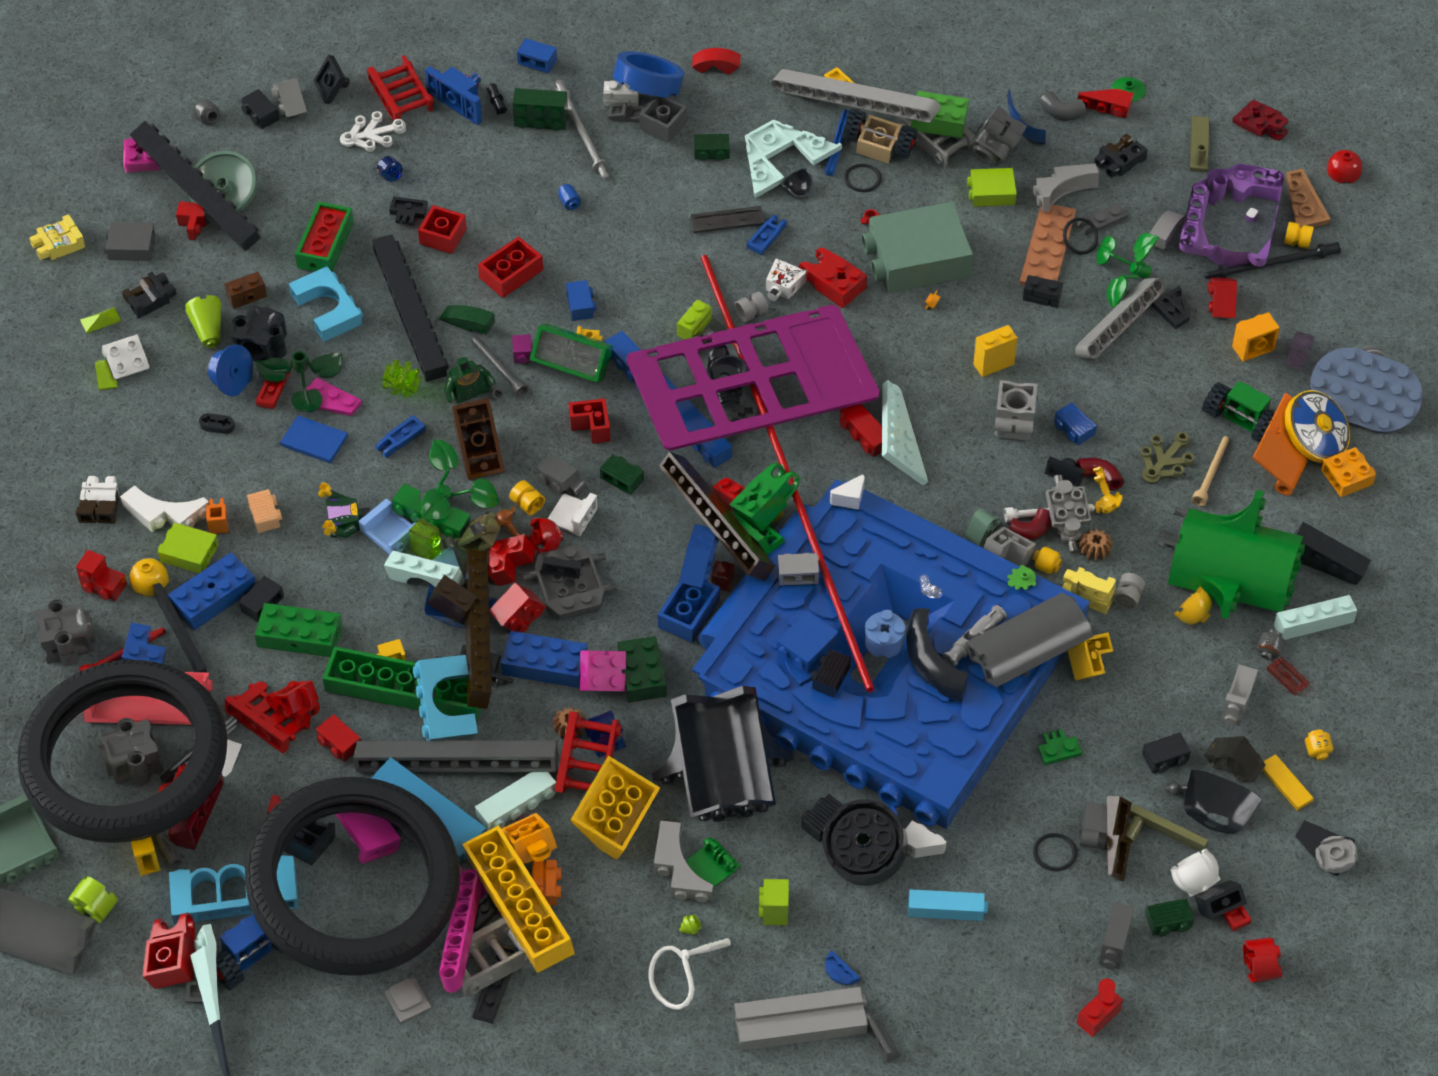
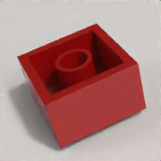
(442, 229)
(517, 608)

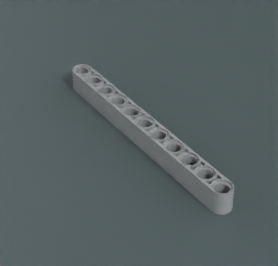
(856, 95)

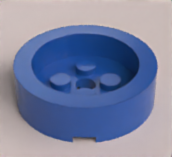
(648, 74)

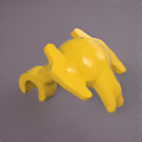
(1108, 502)

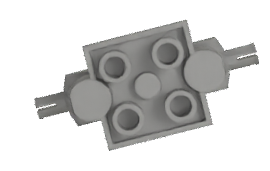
(1068, 510)

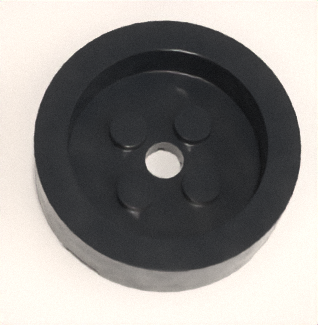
(879, 856)

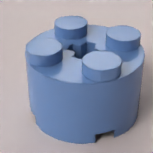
(884, 634)

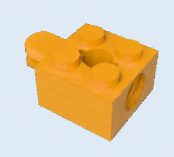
(531, 838)

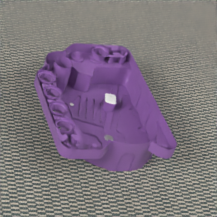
(1241, 184)

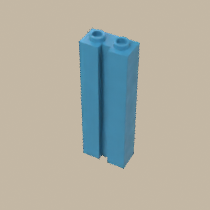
(459, 823)

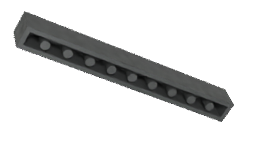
(459, 755)

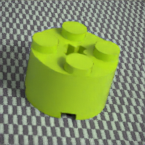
(92, 898)

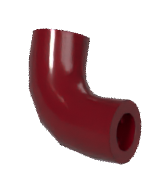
(1112, 475)
(1035, 528)

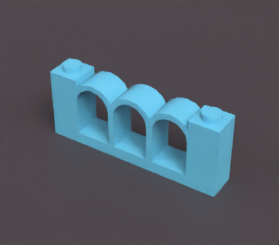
(183, 884)

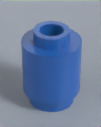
(569, 197)

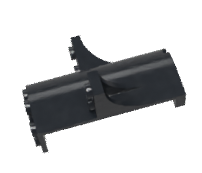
(723, 755)

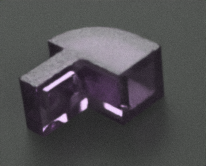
(1299, 350)

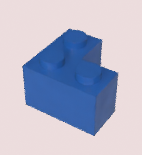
(138, 646)

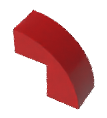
(721, 58)

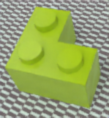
(774, 901)

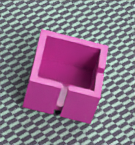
(602, 670)

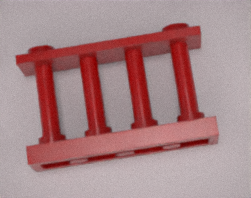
(389, 101)
(572, 742)

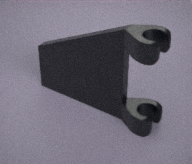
(1311, 836)

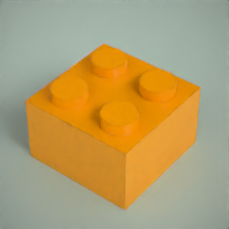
(1255, 336)

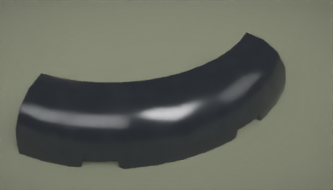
(927, 661)

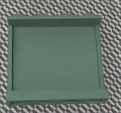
(23, 840)

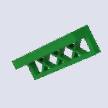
(762, 541)

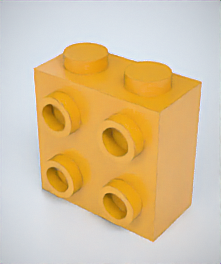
(1348, 472)

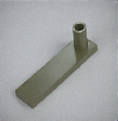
(1199, 144)
(1142, 816)

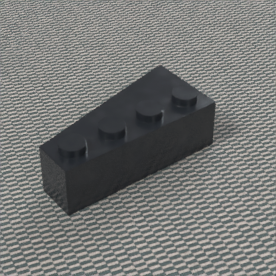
(1331, 556)

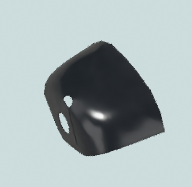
(1217, 795)

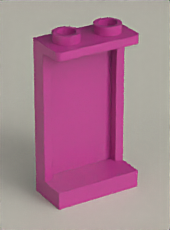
(371, 834)

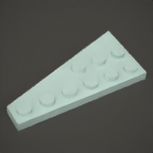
(898, 438)

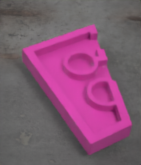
(335, 399)

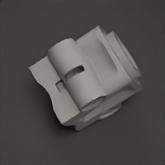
(1015, 410)

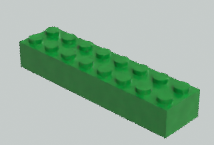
(390, 682)

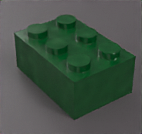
(540, 109)
(643, 669)

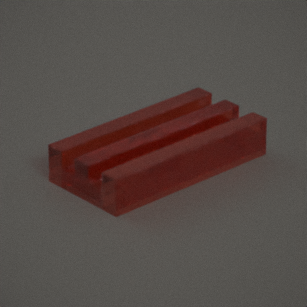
(1291, 685)

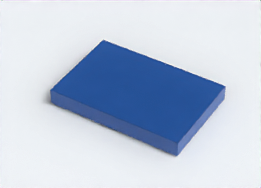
(314, 439)

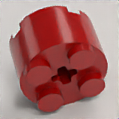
(1262, 959)

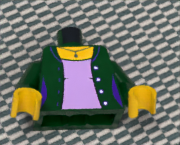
(341, 512)

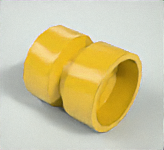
(1298, 235)
(525, 497)

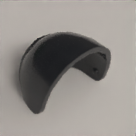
(798, 183)

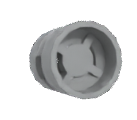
(754, 305)
(1129, 591)

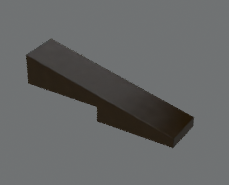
(1117, 846)

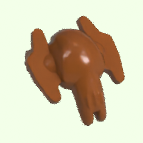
(504, 518)

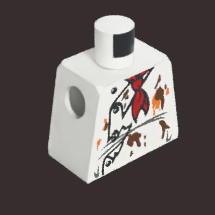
(784, 280)

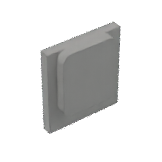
(407, 999)

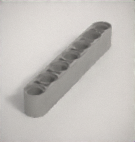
(1120, 318)

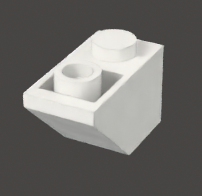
(923, 842)

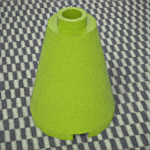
(206, 319)

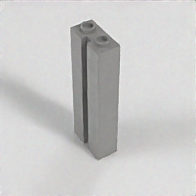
(801, 1018)

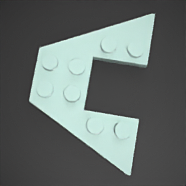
(775, 138)

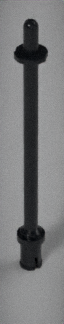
(1321, 251)

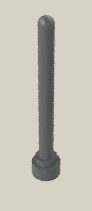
(517, 385)

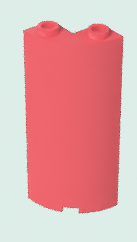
(142, 708)

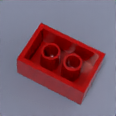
(510, 267)

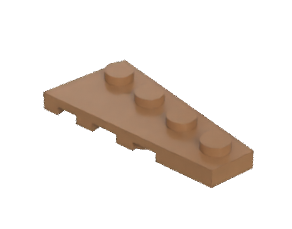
(1304, 200)

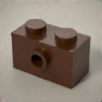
(245, 290)

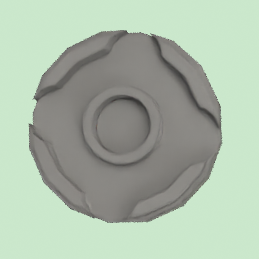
(1336, 854)

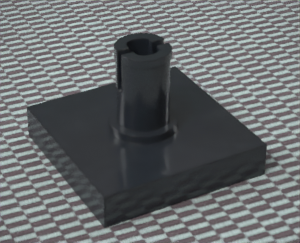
(330, 79)

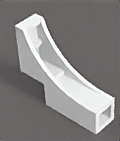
(154, 512)

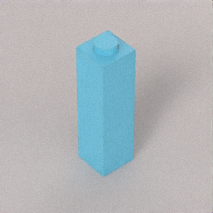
(947, 905)

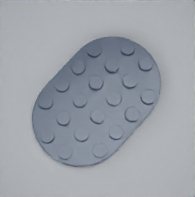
(1369, 389)

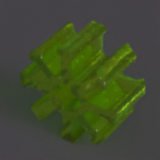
(401, 378)

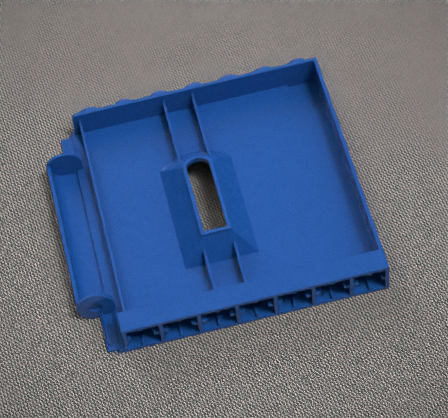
(904, 734)

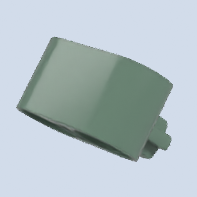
(981, 527)

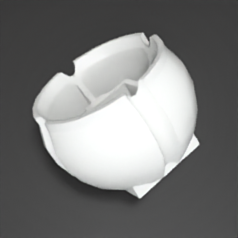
(1196, 872)

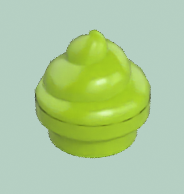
(690, 925)

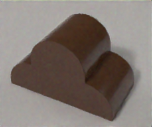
(477, 438)

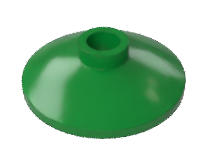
(1131, 85)

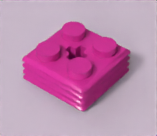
(136, 159)

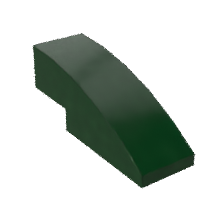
(469, 318)

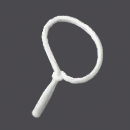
(684, 955)

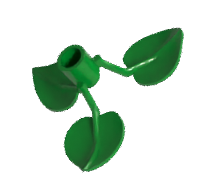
(1142, 247)
(434, 501)

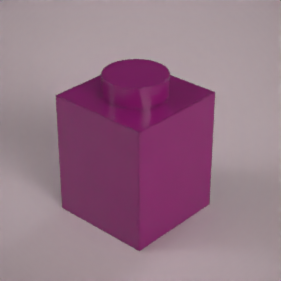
(522, 348)

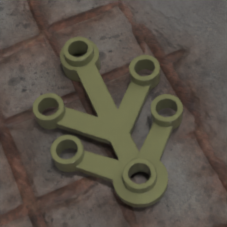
(1165, 459)

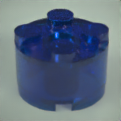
(603, 737)

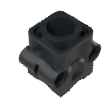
(261, 333)

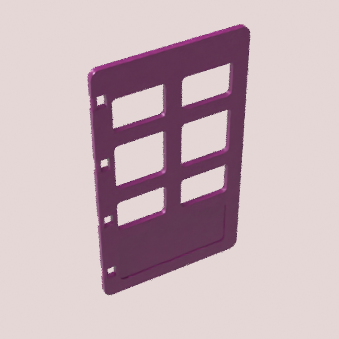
(818, 353)

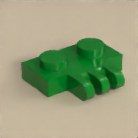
(1058, 748)

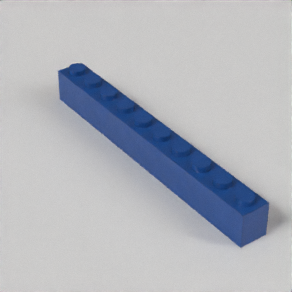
(713, 451)

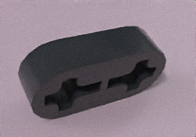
(216, 423)

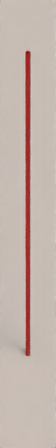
(796, 496)

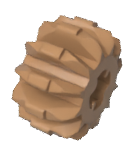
(1096, 544)
(561, 720)

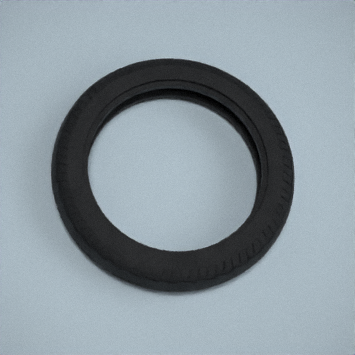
(140, 818)
(337, 954)

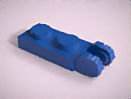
(766, 235)
(400, 436)

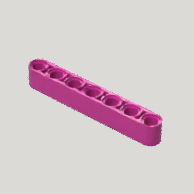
(460, 931)

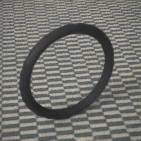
(862, 165)
(1065, 236)
(1035, 848)

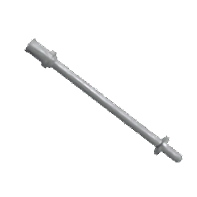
(599, 164)

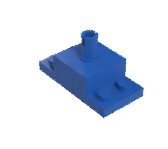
(456, 91)

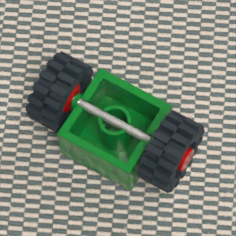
(1241, 406)

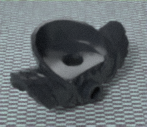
(721, 363)

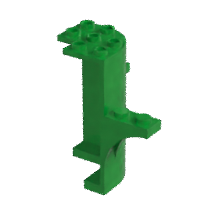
(1237, 558)

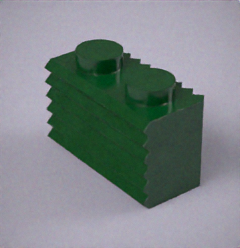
(711, 146)
(622, 474)
(1169, 917)

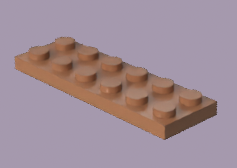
(1047, 244)

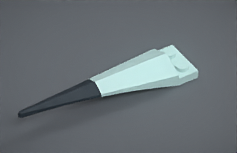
(205, 969)

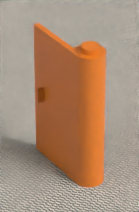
(1279, 454)

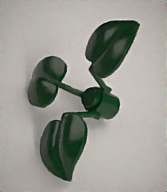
(306, 400)

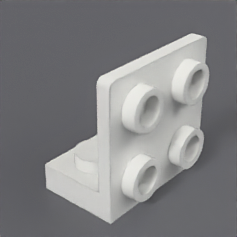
(125, 357)
(574, 514)

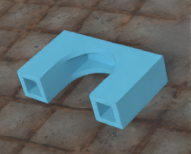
(325, 284)
(436, 724)

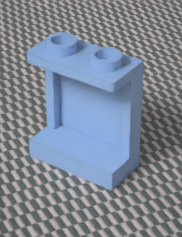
(386, 528)

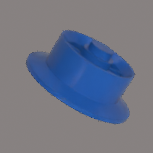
(231, 369)

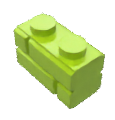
(694, 320)

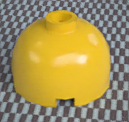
(146, 574)
(1195, 608)

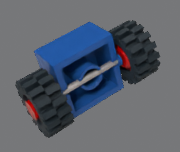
(240, 950)

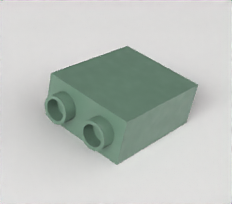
(918, 247)

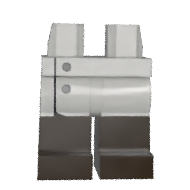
(98, 500)

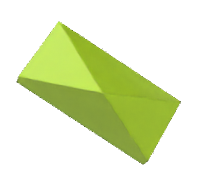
(100, 320)
(104, 375)

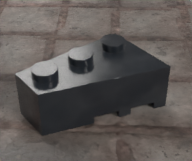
(311, 841)

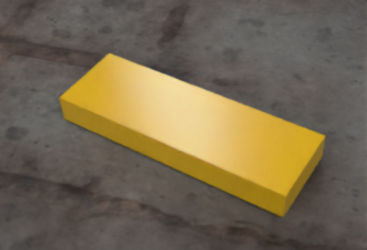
(1287, 782)

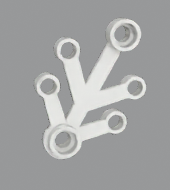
(353, 138)

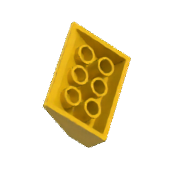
(614, 807)

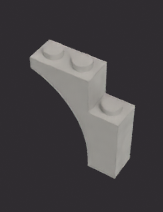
(1064, 181)
(1239, 695)
(671, 861)

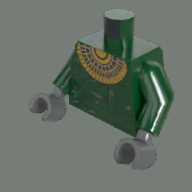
(467, 382)

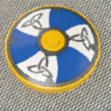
(1316, 425)

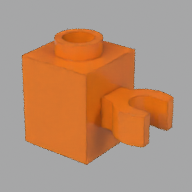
(217, 517)

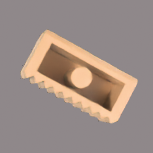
(263, 510)

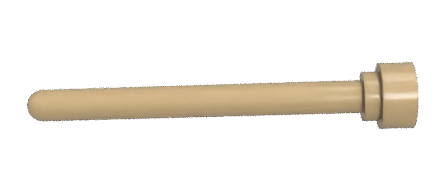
(1201, 494)

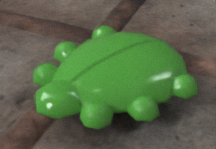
(1022, 577)

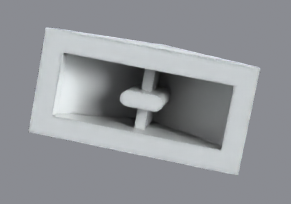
(848, 494)

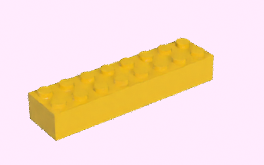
(518, 899)

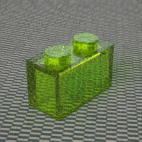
(425, 539)

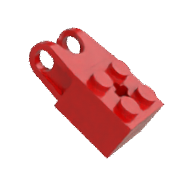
(835, 277)
(169, 953)

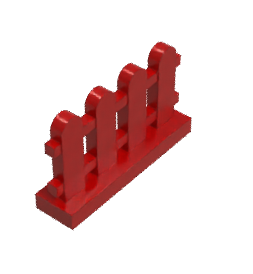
(261, 724)

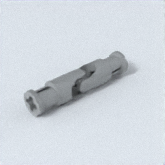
(982, 625)

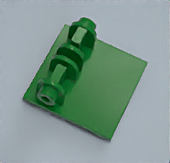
(712, 862)

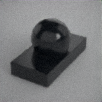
(1066, 468)

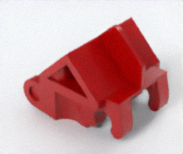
(295, 700)

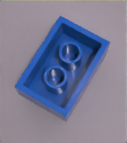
(688, 609)

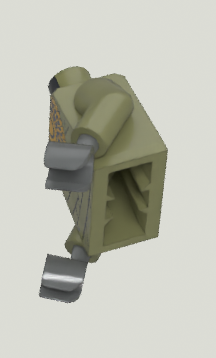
(478, 535)

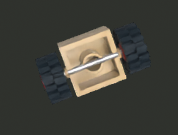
(878, 136)

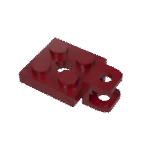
(1267, 120)

